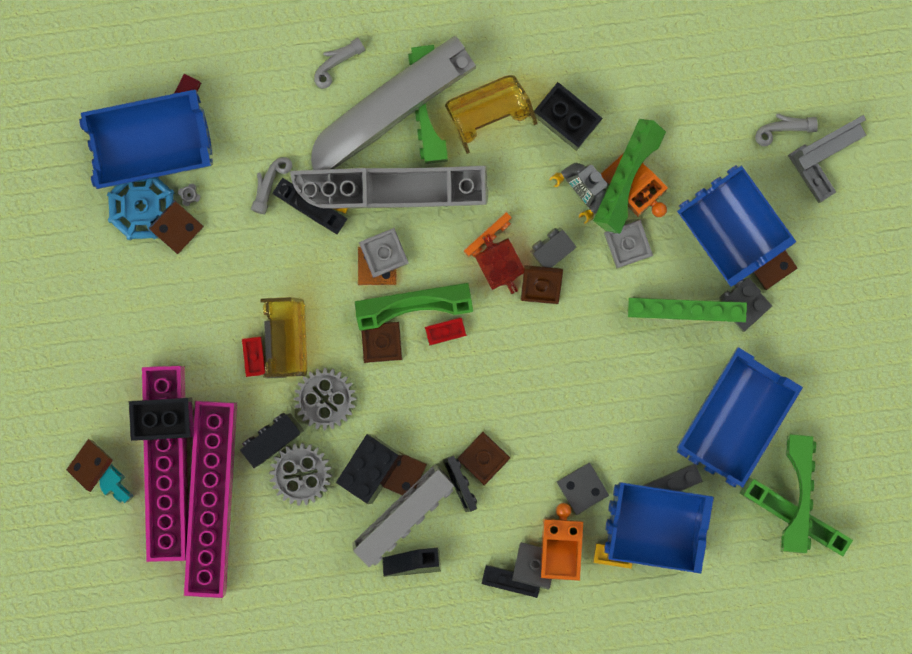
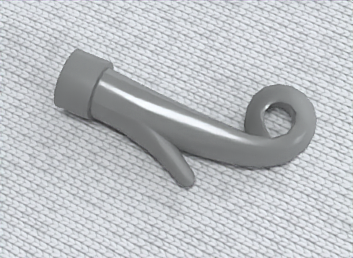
(338, 57)
(787, 124)
(265, 185)

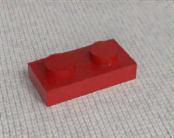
(445, 331)
(253, 356)

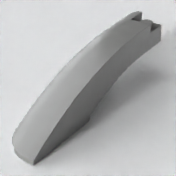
(391, 104)
(392, 187)

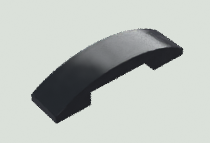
(326, 217)

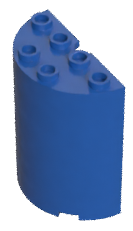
(736, 223)
(658, 527)

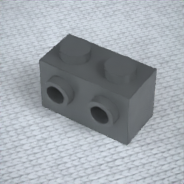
(553, 248)

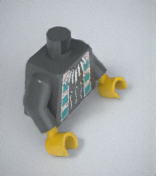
(587, 184)

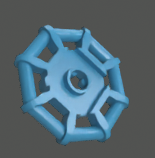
(133, 214)

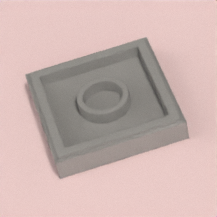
(629, 245)
(383, 252)

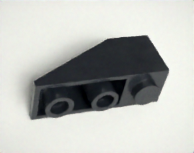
(412, 562)

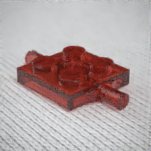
(500, 264)

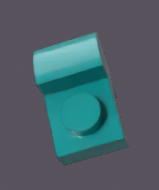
(111, 482)

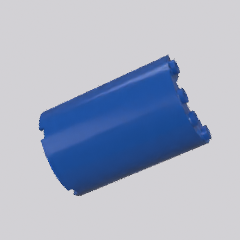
(147, 139)
(738, 418)

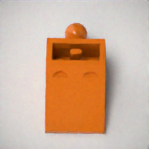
(639, 190)
(561, 550)

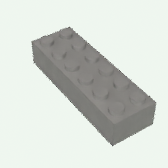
(402, 515)

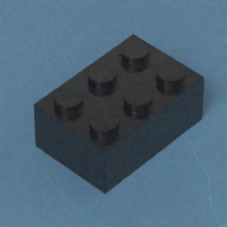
(567, 116)
(161, 419)
(271, 439)
(369, 469)

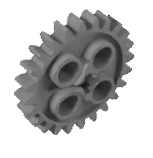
(312, 411)
(297, 457)

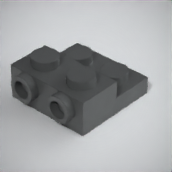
(756, 303)

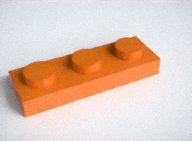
(502, 223)

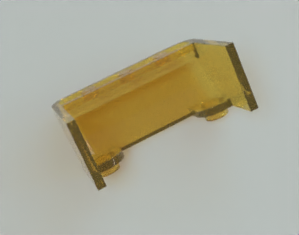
(487, 105)
(287, 337)

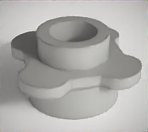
(183, 192)

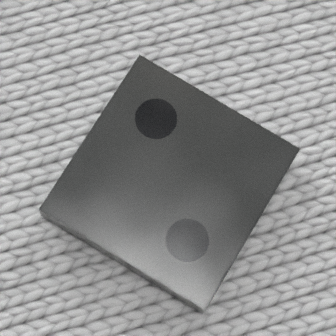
(582, 488)

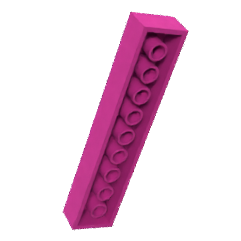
(165, 474)
(210, 499)

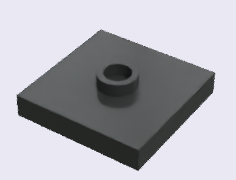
(528, 567)

